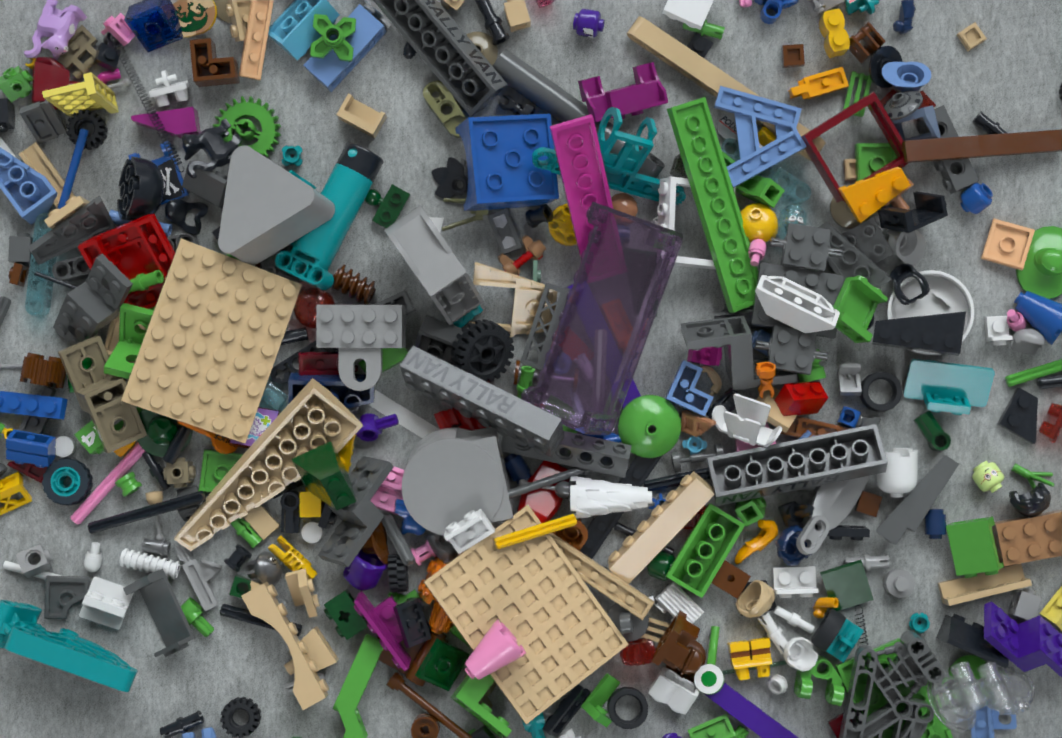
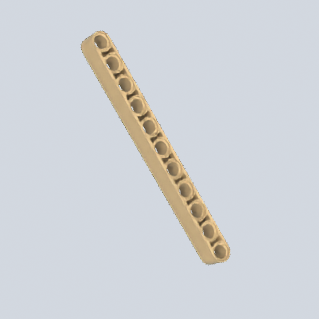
(696, 67)

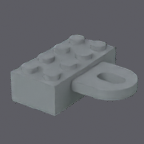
(360, 334)

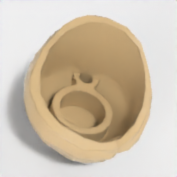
(755, 599)

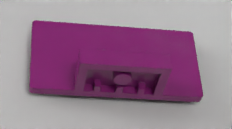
(384, 622)

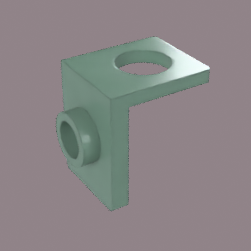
(535, 274)

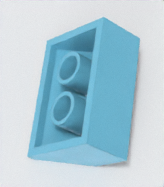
(295, 28)

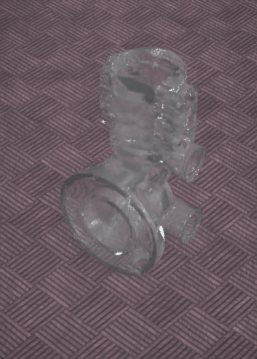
(962, 695)

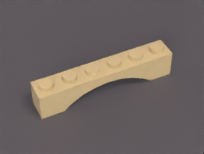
(307, 685)

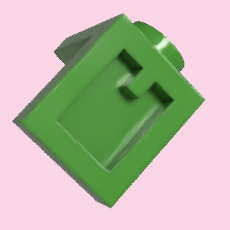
(598, 697)

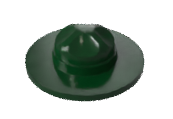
(159, 432)

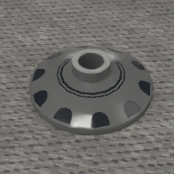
(903, 104)

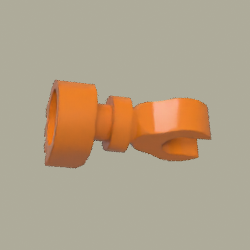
(766, 372)

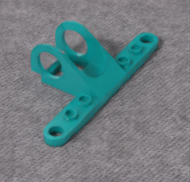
(619, 169)

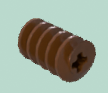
(354, 285)

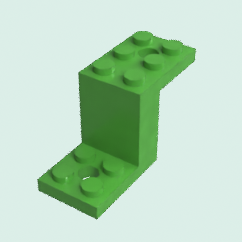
(471, 692)

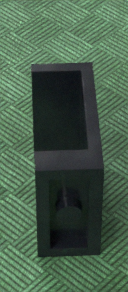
(928, 210)

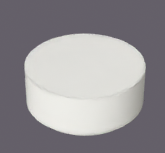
(65, 446)
(312, 532)

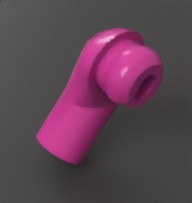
(109, 75)

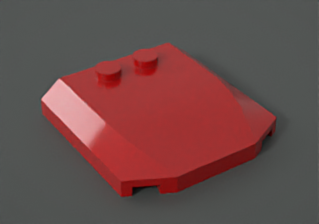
(134, 250)

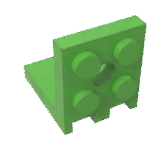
(129, 340)

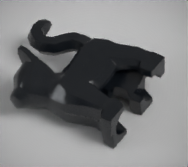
(213, 144)

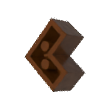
(209, 69)

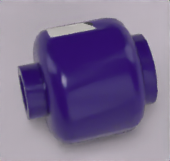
(588, 23)

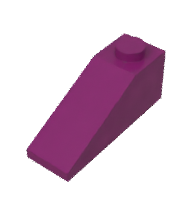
(176, 121)

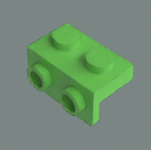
(715, 728)

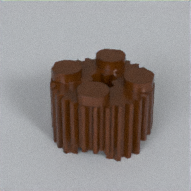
(43, 371)

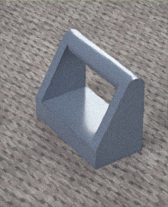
(930, 119)

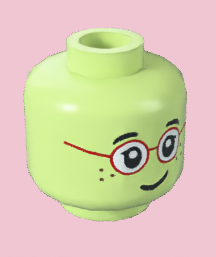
(988, 477)

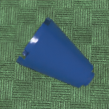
(1041, 314)

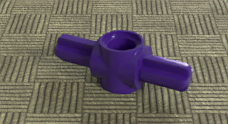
(374, 425)

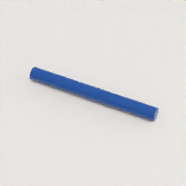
(73, 167)

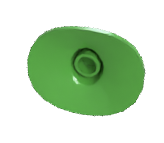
(1043, 264)

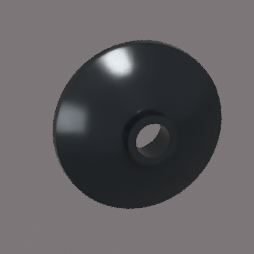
(879, 58)

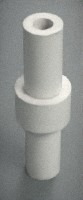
(794, 619)

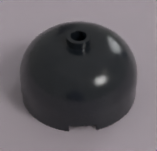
(140, 189)

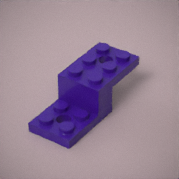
(1026, 643)

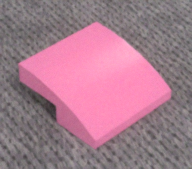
(389, 491)

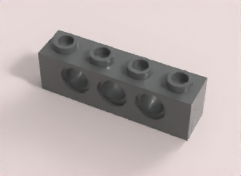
(966, 174)

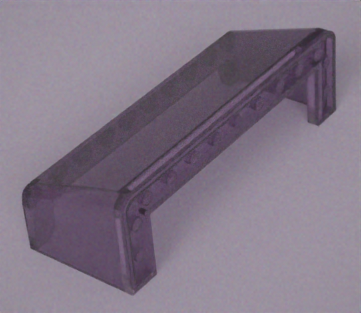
(605, 320)

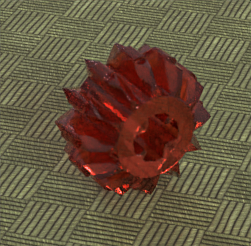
(638, 652)

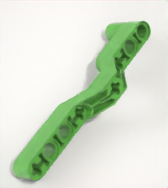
(355, 686)

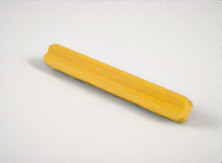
(535, 531)

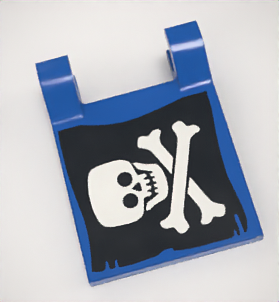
(172, 177)

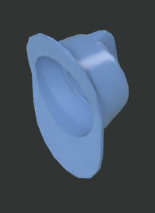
(906, 75)

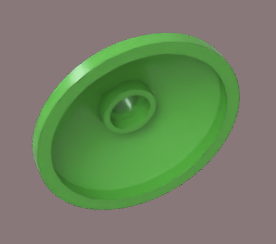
(641, 414)

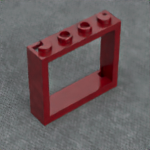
(885, 124)

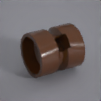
(425, 726)

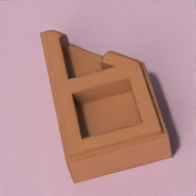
(695, 424)

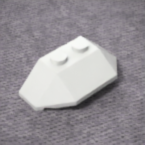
(795, 305)

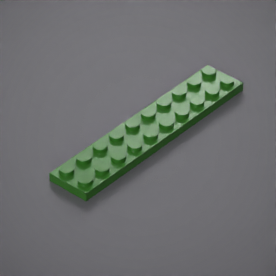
(715, 201)

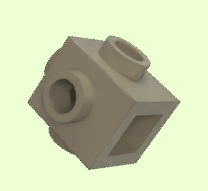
(187, 474)

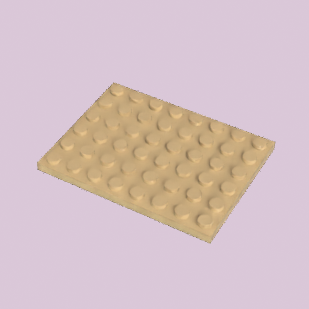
(211, 341)
(541, 604)

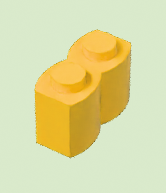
(832, 29)

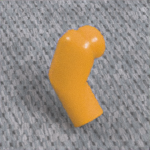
(822, 604)

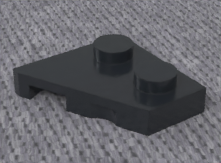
(1021, 415)

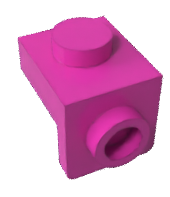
(707, 356)

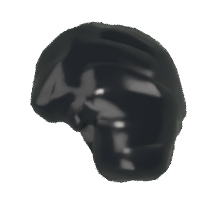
(1031, 503)

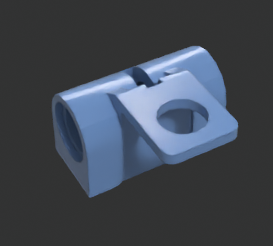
(987, 721)

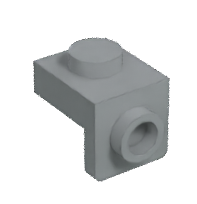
(849, 379)

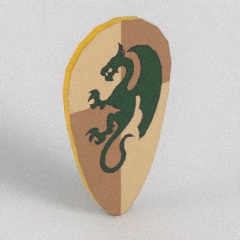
(195, 16)

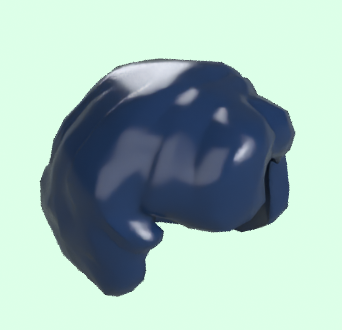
(787, 546)

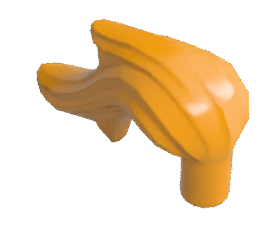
(767, 534)

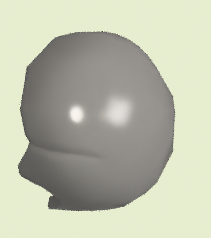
(1027, 341)

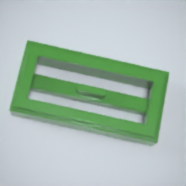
(861, 77)

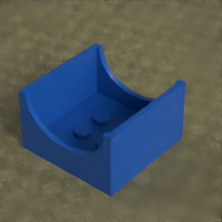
(502, 163)

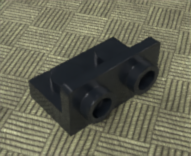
(412, 622)

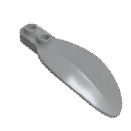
(831, 506)

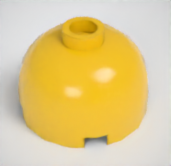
(759, 222)

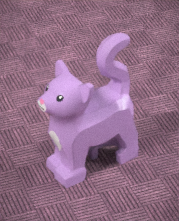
(58, 25)

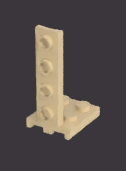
(38, 160)

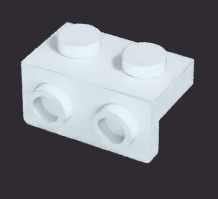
(468, 531)

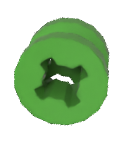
(128, 484)

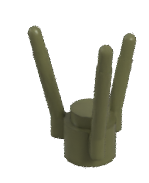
(478, 214)

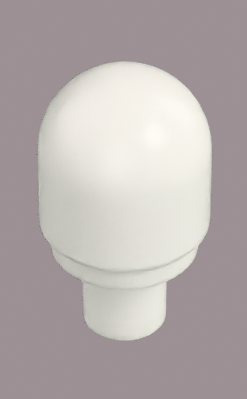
(93, 558)

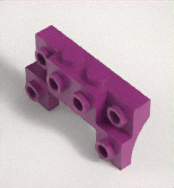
(629, 99)

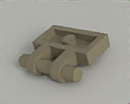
(78, 46)

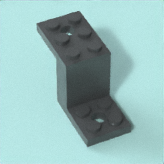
(737, 342)

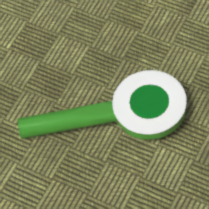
(710, 678)

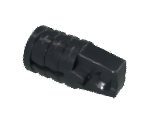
(725, 400)

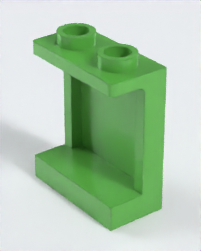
(856, 307)
(973, 547)

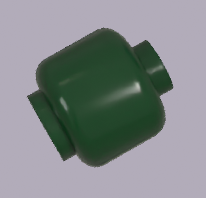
(660, 565)

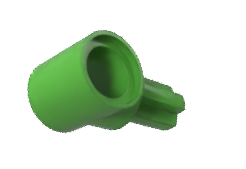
(193, 614)

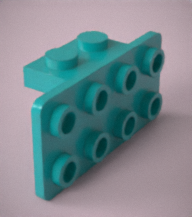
(948, 385)

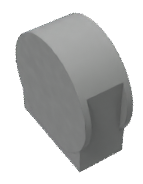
(434, 264)

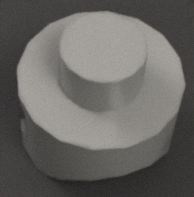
(898, 583)

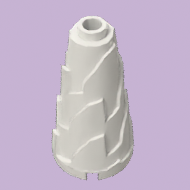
(603, 497)

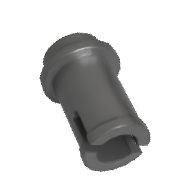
(160, 547)

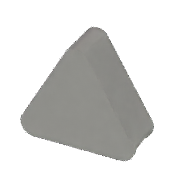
(266, 208)

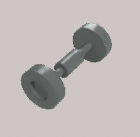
(676, 461)

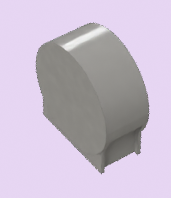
(456, 474)

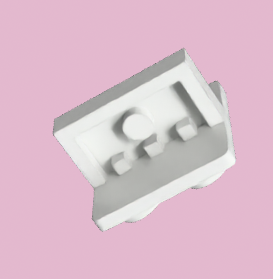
(105, 603)

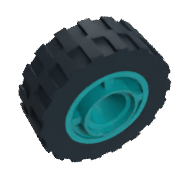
(54, 481)

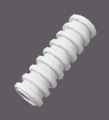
(149, 563)

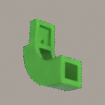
(758, 188)

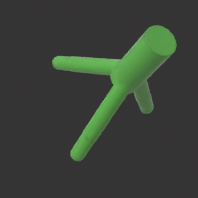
(1032, 475)

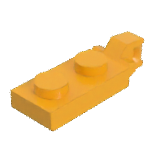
(820, 84)

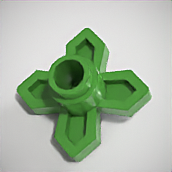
(326, 29)

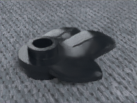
(448, 177)

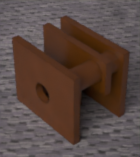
(871, 38)
(731, 579)

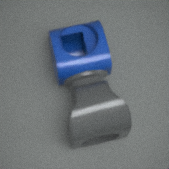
(852, 418)

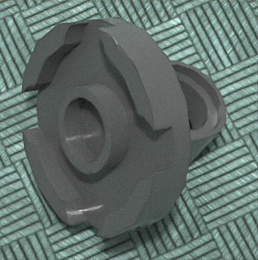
(628, 624)

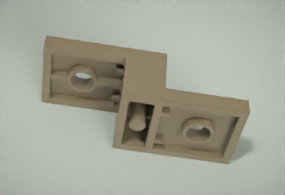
(101, 394)

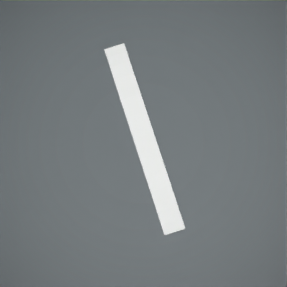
(406, 418)

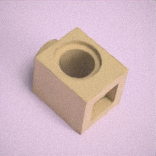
(517, 15)

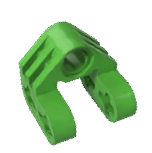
(834, 690)

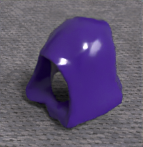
(364, 571)

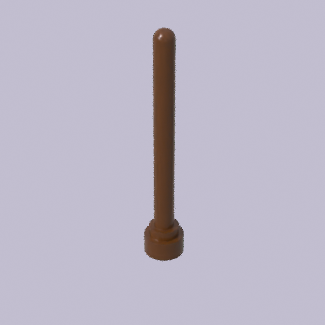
(398, 683)

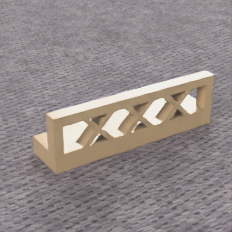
(968, 589)

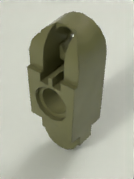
(437, 104)

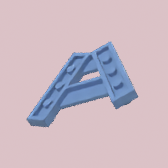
(748, 109)

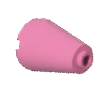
(493, 652)

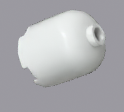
(900, 472)

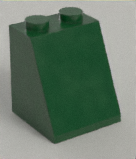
(326, 476)

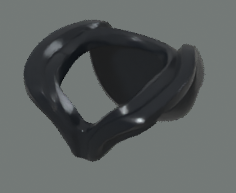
(177, 210)
(901, 273)

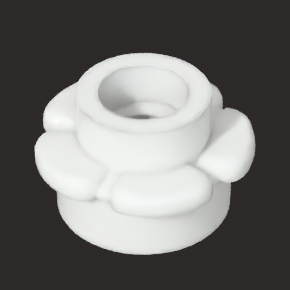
(777, 684)

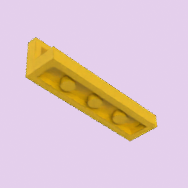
(9, 486)

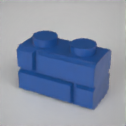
(30, 448)

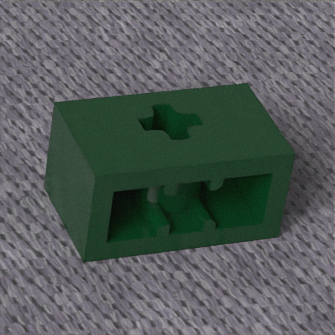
(333, 610)

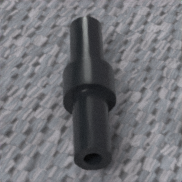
(156, 470)

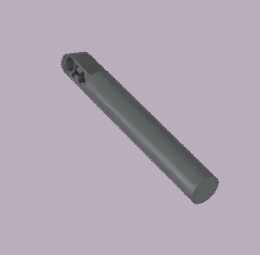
(558, 102)

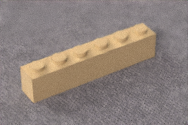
(661, 527)

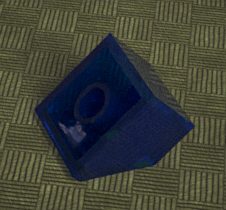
(154, 23)

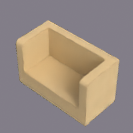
(361, 116)

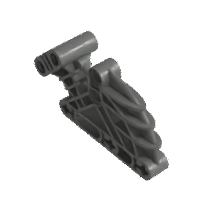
(912, 662)

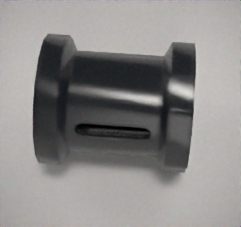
(538, 216)
(238, 558)

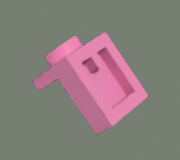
(118, 29)

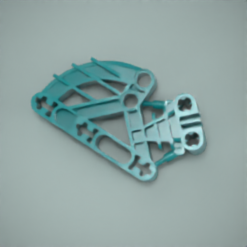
(60, 650)

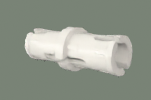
(773, 631)

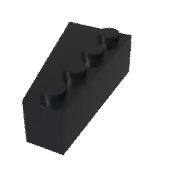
(923, 333)

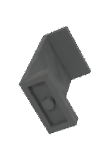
(164, 611)

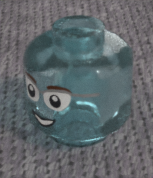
(792, 214)

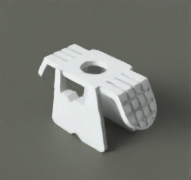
(748, 423)

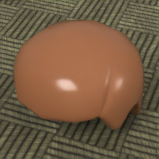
(625, 203)

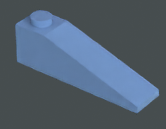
(25, 187)

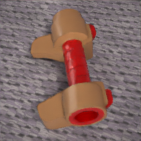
(532, 250)

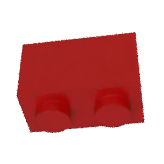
(801, 398)

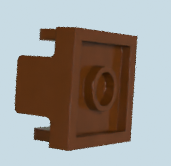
(673, 644)

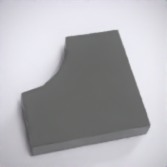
(62, 593)

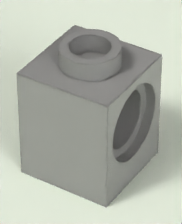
(26, 557)
(1025, 604)

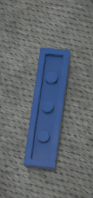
(33, 405)

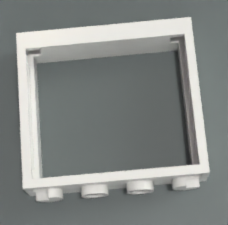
(666, 217)

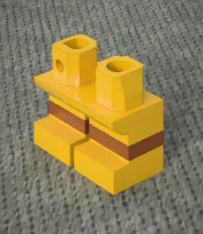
(759, 654)

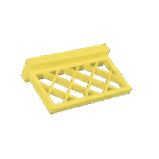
(83, 96)

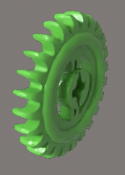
(243, 109)

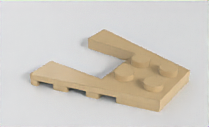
(526, 297)

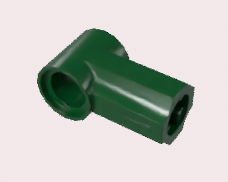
(931, 429)

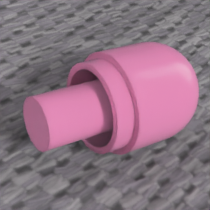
(756, 251)
(1016, 320)

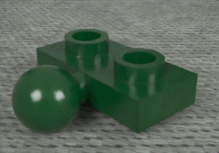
(389, 206)

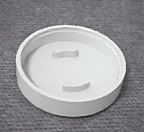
(945, 296)

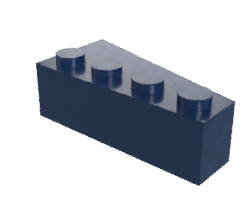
(334, 384)

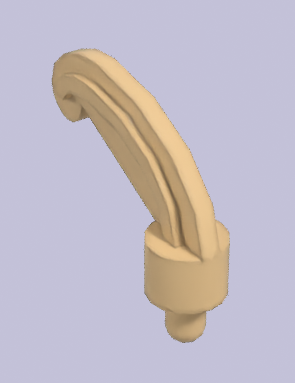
(715, 378)

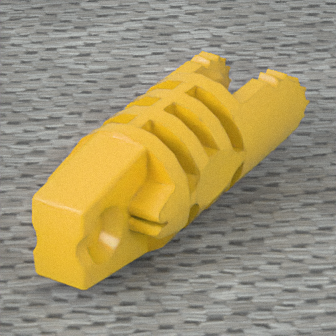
(292, 558)

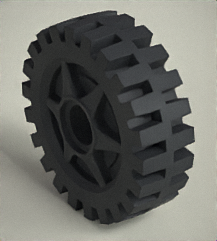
(483, 350)

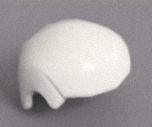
(800, 654)

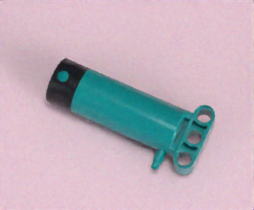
(347, 190)

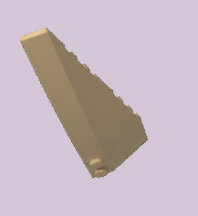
(267, 465)

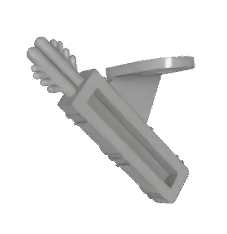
(198, 576)

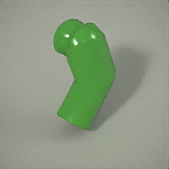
(399, 598)

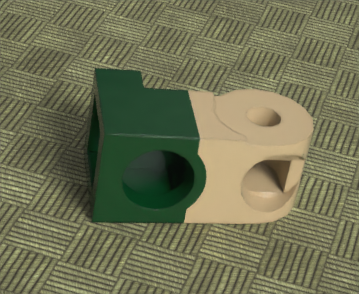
(242, 585)

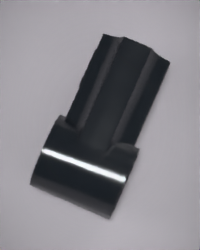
(290, 514)

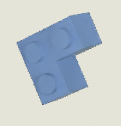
(683, 391)

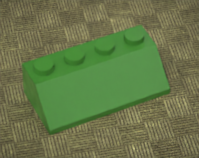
(705, 550)

